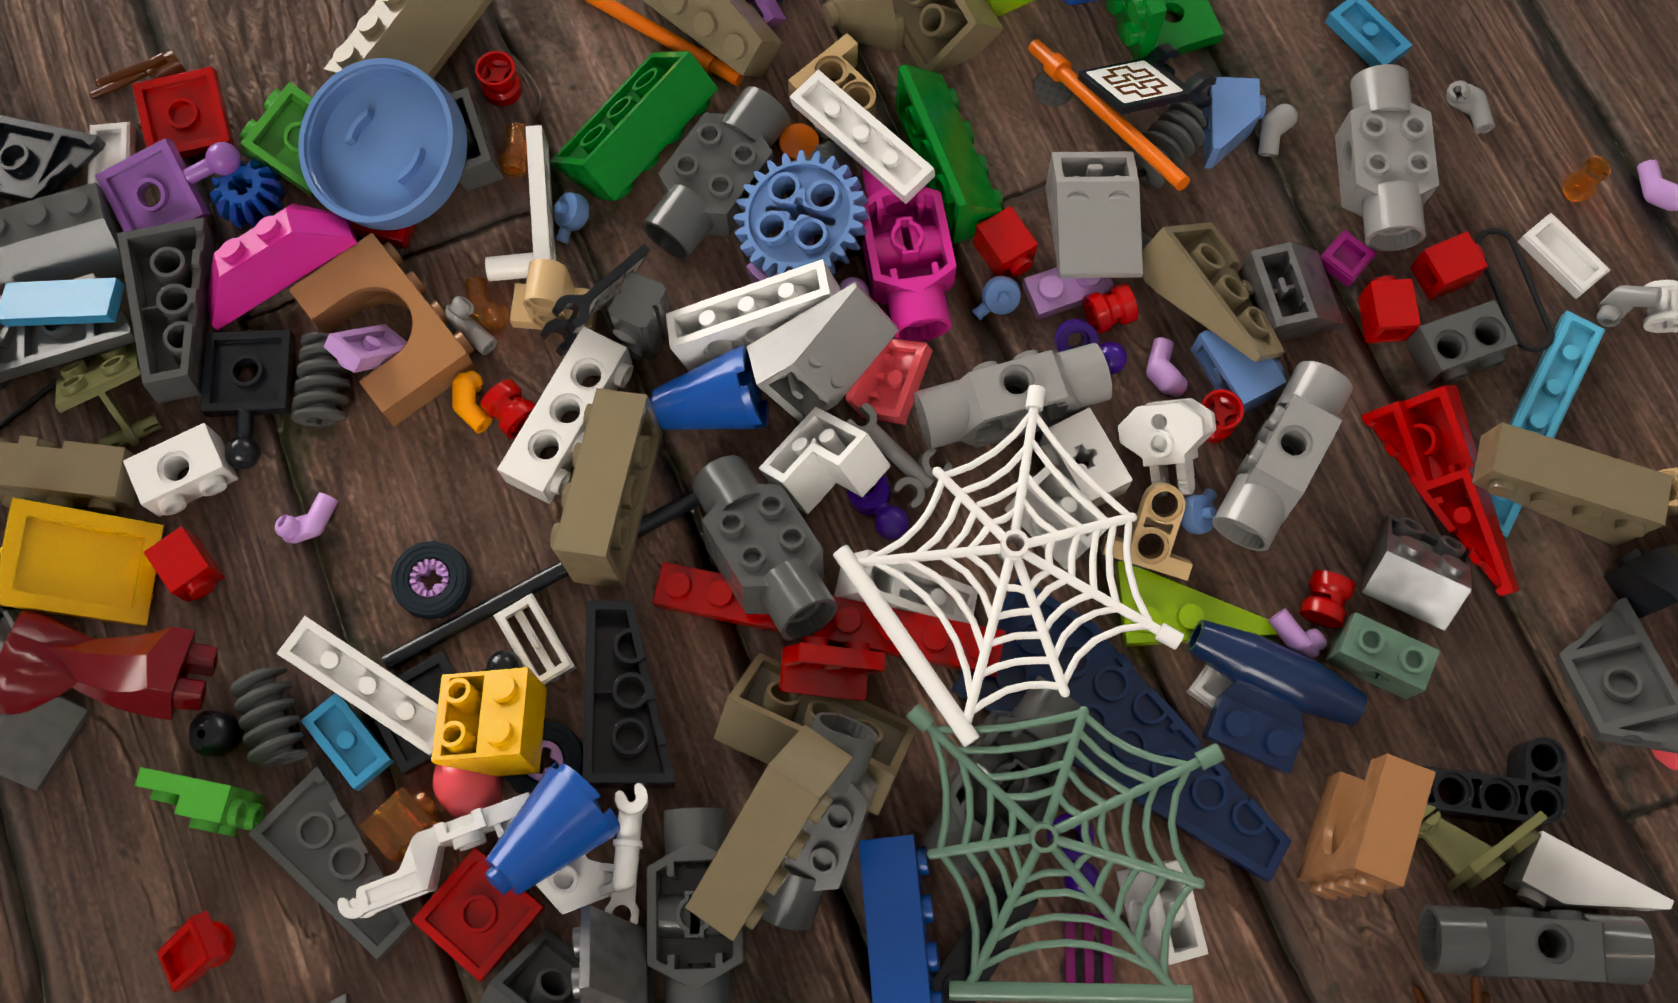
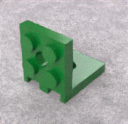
(1144, 25)

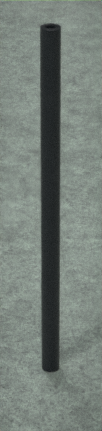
(518, 591)

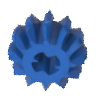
(247, 194)

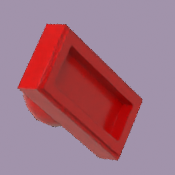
(195, 950)

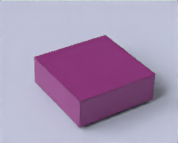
(1347, 258)

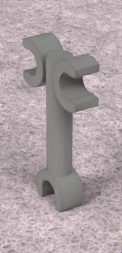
(918, 474)

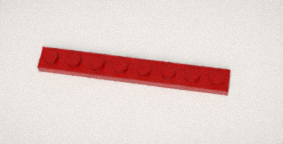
(709, 596)

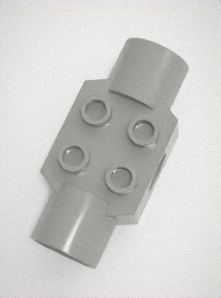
(1386, 158)
(993, 396)
(1284, 456)

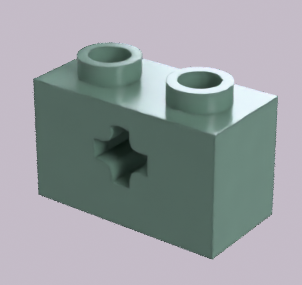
(1382, 656)

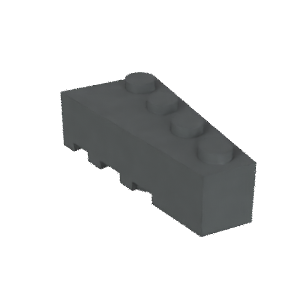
(167, 298)

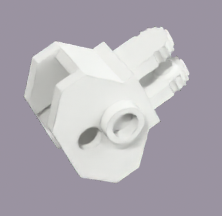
(1168, 441)

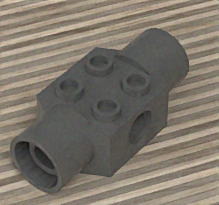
(710, 172)
(763, 548)
(1033, 705)
(835, 838)
(679, 943)
(1536, 944)

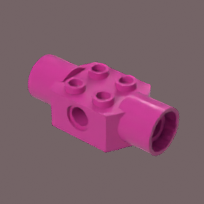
(909, 259)

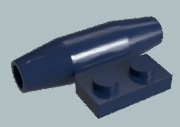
(1268, 694)

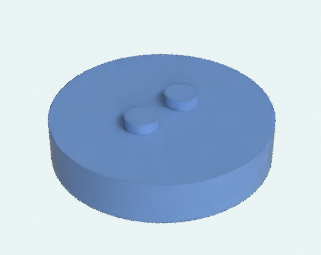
(382, 144)

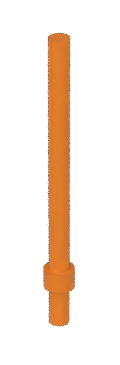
(706, 59)
(1060, 69)

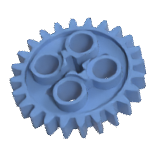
(812, 183)

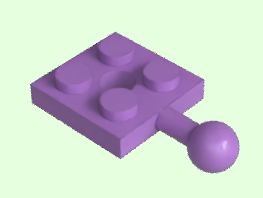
(163, 165)

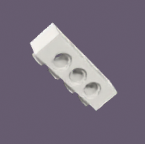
(747, 313)
(588, 356)

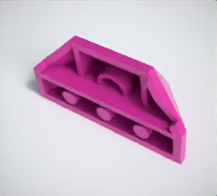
(272, 258)

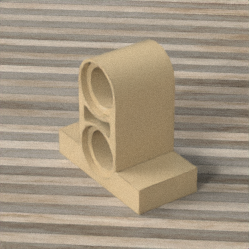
(839, 64)
(544, 286)
(1165, 526)

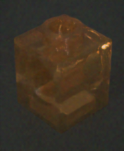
(399, 820)

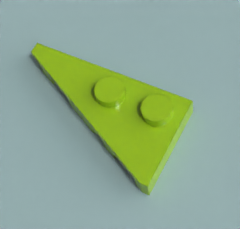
(1179, 608)

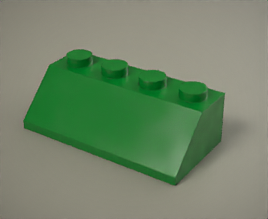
(636, 124)
(946, 142)

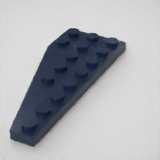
(1210, 803)

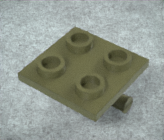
(97, 377)
(1468, 856)

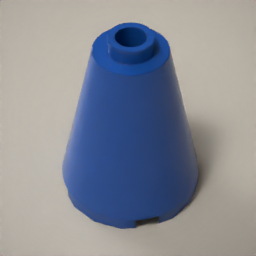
(713, 396)
(549, 831)

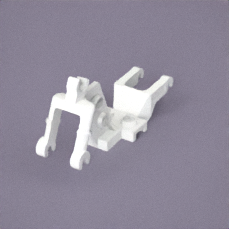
(567, 889)

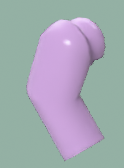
(1302, 642)

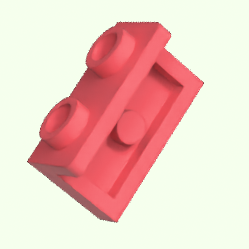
(892, 381)

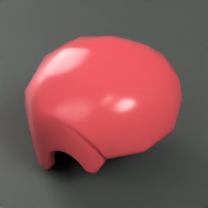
(465, 790)

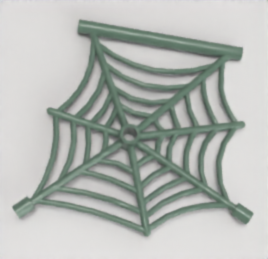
(1060, 991)

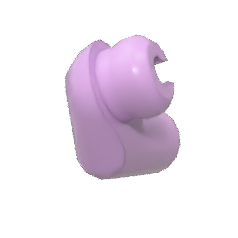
(1655, 188)
(1162, 371)
(309, 525)

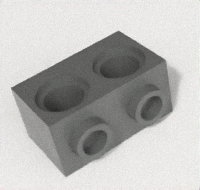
(1458, 339)

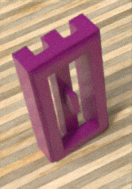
(1106, 960)

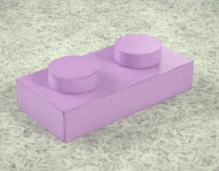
(1053, 295)
(364, 347)

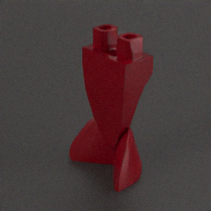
(128, 672)

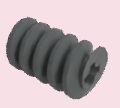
(1175, 136)
(319, 384)
(266, 719)

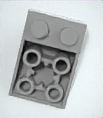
(1095, 214)
(821, 352)

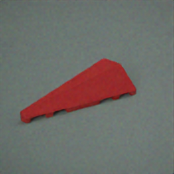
(1439, 454)

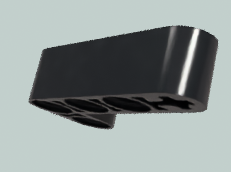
(1511, 792)

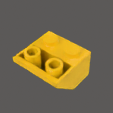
(490, 722)

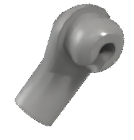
(1472, 102)
(1273, 126)
(1623, 300)
(459, 317)

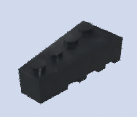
(621, 716)

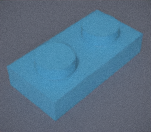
(1368, 33)
(347, 741)

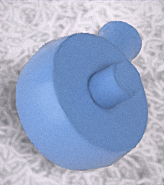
(570, 214)
(999, 296)
(1199, 512)

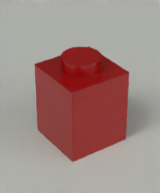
(1005, 244)
(1449, 265)
(1388, 310)
(184, 565)

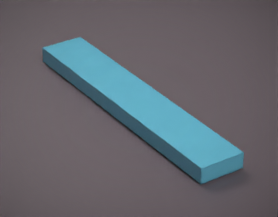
(1552, 390)

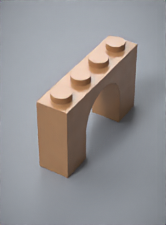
(370, 277)
(1366, 829)

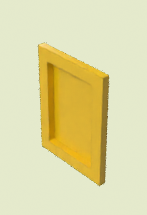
(77, 563)

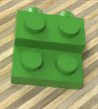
(276, 134)
(209, 804)

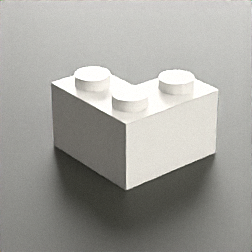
(822, 454)

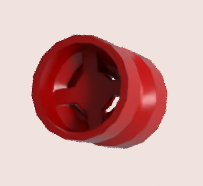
(498, 78)
(1108, 309)
(508, 406)
(1227, 410)
(1327, 599)

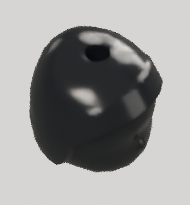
(214, 733)

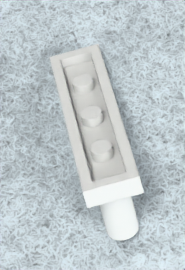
(862, 136)
(542, 220)
(362, 683)

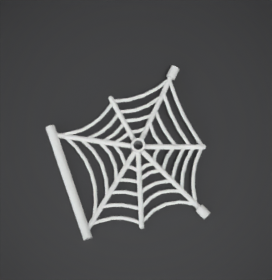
(854, 569)

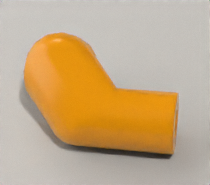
(464, 401)

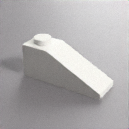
(903, 598)
(1563, 876)

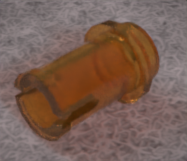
(514, 159)
(1583, 183)

